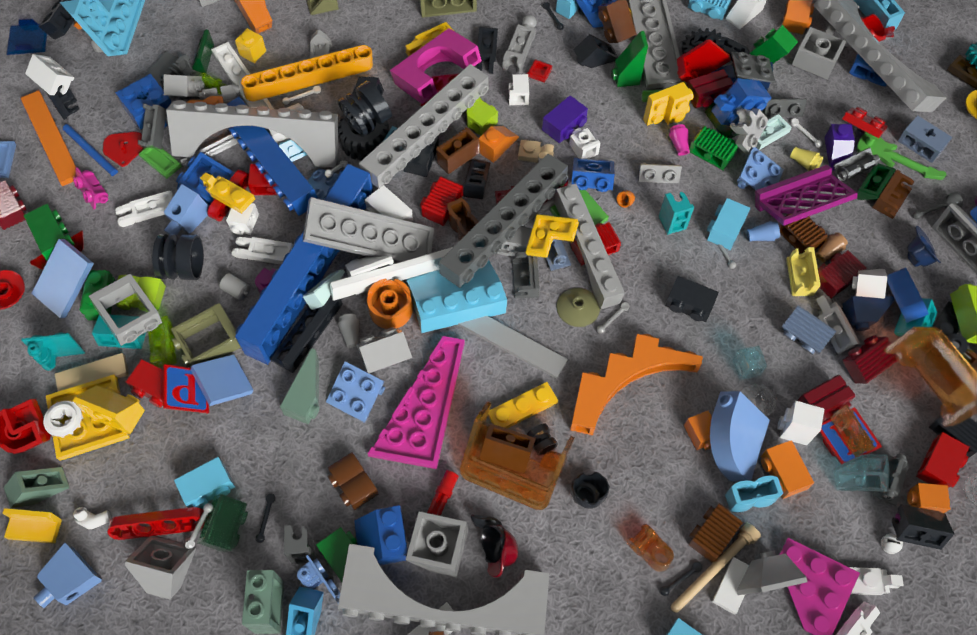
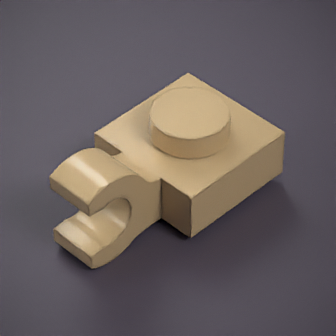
(532, 150)

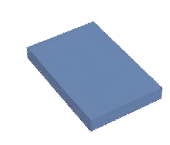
(62, 278)

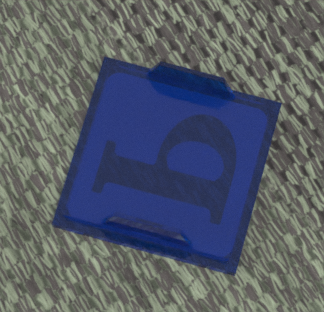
(26, 38)

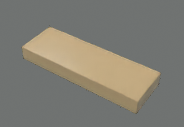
(92, 371)

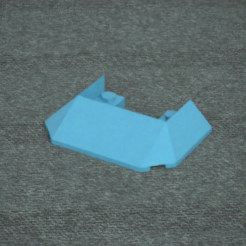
(107, 22)

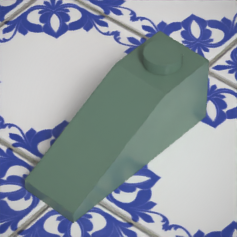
(303, 396)

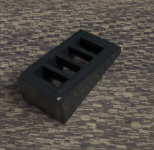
(476, 190)

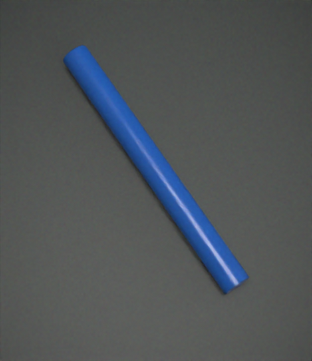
(90, 150)

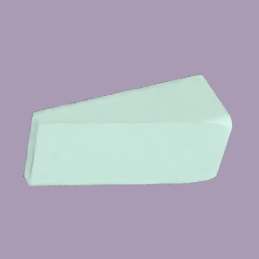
(321, 292)

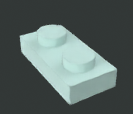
(775, 129)

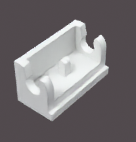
(48, 74)

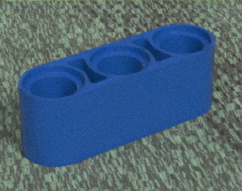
(906, 295)

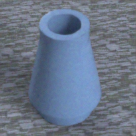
(765, 232)

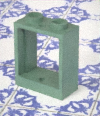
(265, 611)

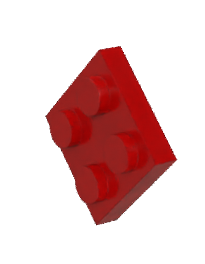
(858, 118)

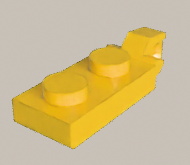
(425, 37)
(227, 192)

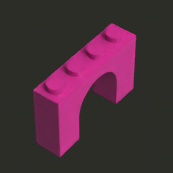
(446, 47)

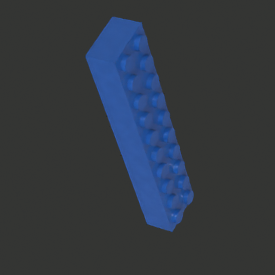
(300, 271)

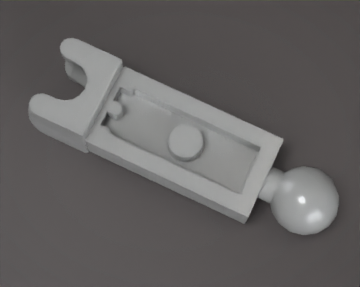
(520, 44)

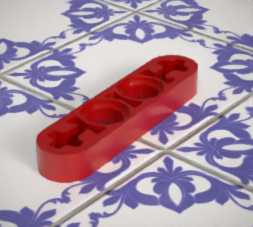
(128, 526)

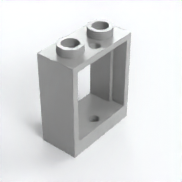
(117, 292)

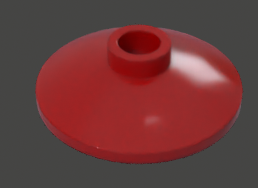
(14, 285)

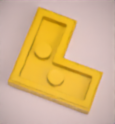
(549, 228)

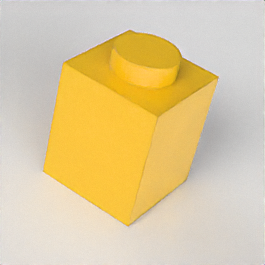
(250, 45)

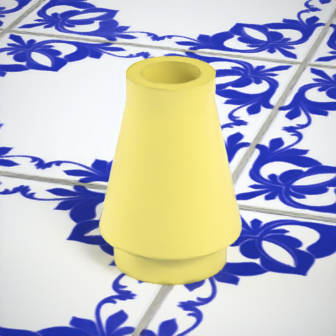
(806, 158)

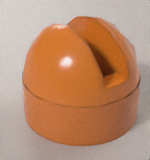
(622, 196)

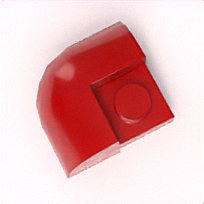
(22, 427)

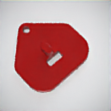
(122, 152)

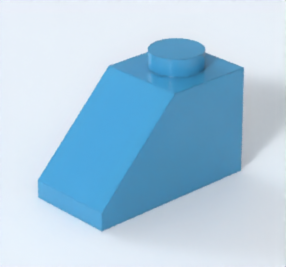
(304, 612)

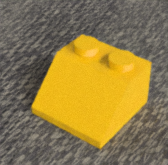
(110, 407)

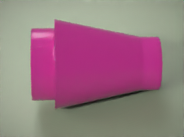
(680, 139)

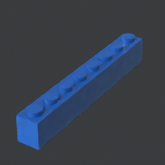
(275, 163)

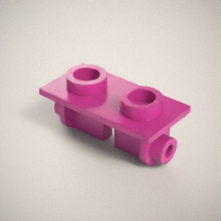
(85, 182)

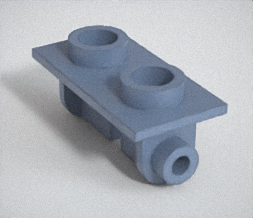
(557, 256)

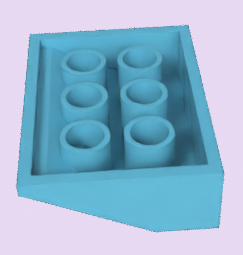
(444, 304)

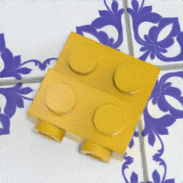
(668, 104)

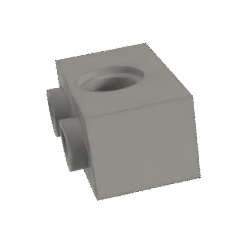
(182, 85)

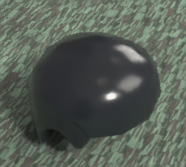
(589, 490)

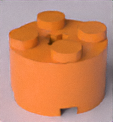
(389, 303)

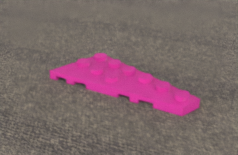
(422, 416)

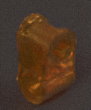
(650, 547)

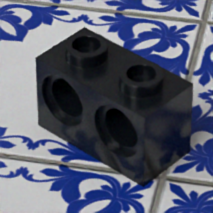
(57, 21)

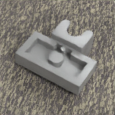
(749, 127)

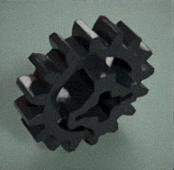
(698, 37)

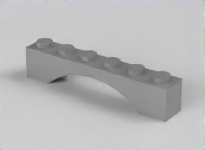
(601, 272)

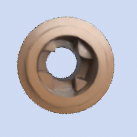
(833, 244)

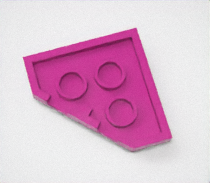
(825, 592)

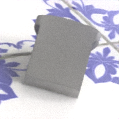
(319, 44)

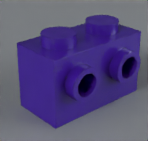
(565, 119)

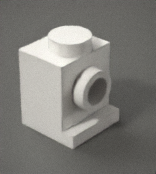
(519, 90)
(584, 143)

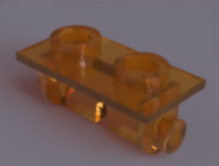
(851, 431)

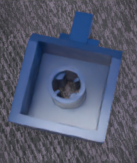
(142, 92)
(741, 95)

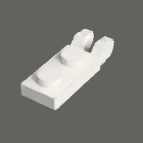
(143, 208)
(262, 249)

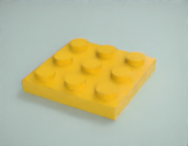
(91, 433)

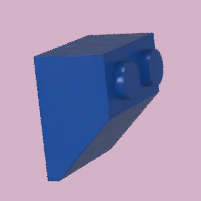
(385, 533)

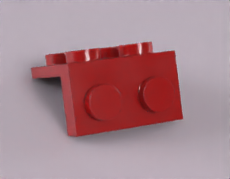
(701, 60)

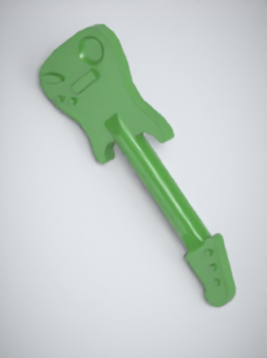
(886, 155)

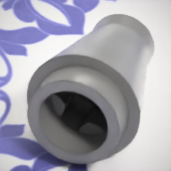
(349, 328)

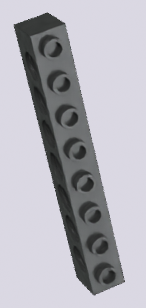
(503, 221)

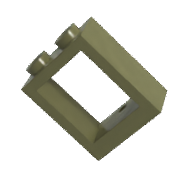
(199, 323)

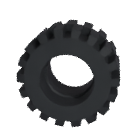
(358, 145)

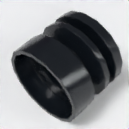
(367, 107)
(178, 257)

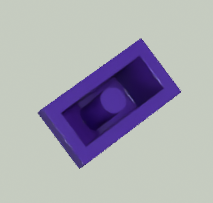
(839, 143)

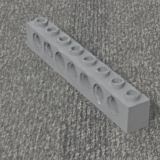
(425, 125)

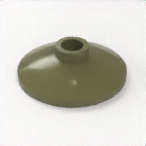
(578, 315)

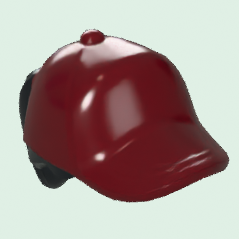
(498, 544)

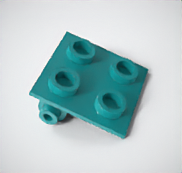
(47, 348)

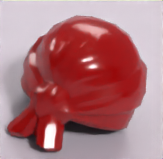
(875, 26)

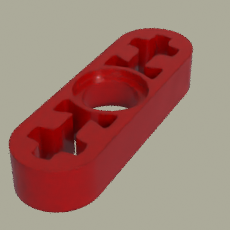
(217, 209)

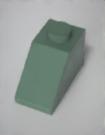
(34, 486)

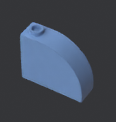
(737, 435)

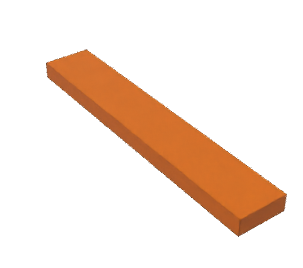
(50, 137)

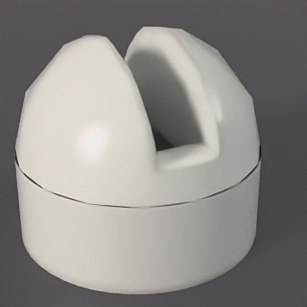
(890, 547)

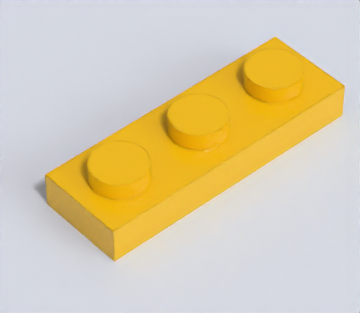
(523, 406)

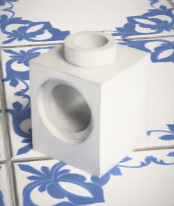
(244, 222)

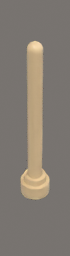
(747, 536)

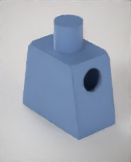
(185, 211)
(65, 577)

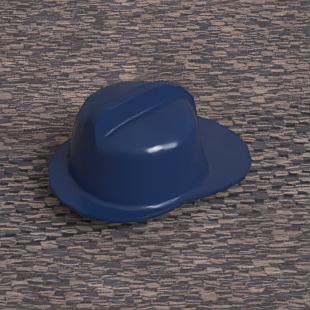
(921, 250)

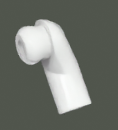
(89, 519)

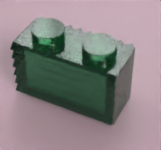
(223, 523)

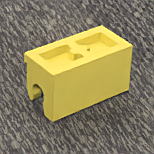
(803, 272)

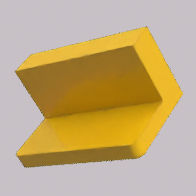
(32, 526)

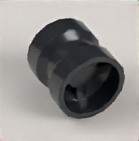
(543, 441)

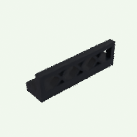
(308, 336)

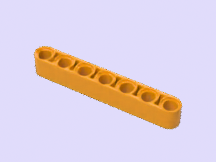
(307, 73)

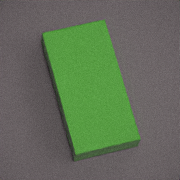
(160, 161)

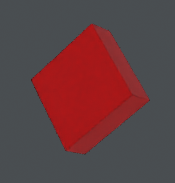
(539, 71)

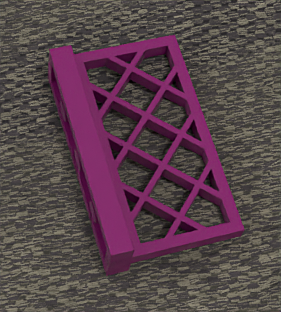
(803, 187)

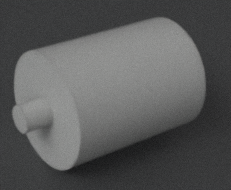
(234, 286)

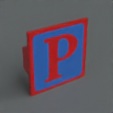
(181, 390)
(836, 443)

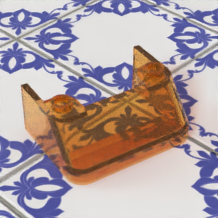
(942, 369)
(530, 489)

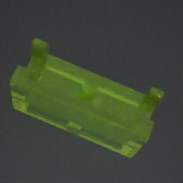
(161, 344)

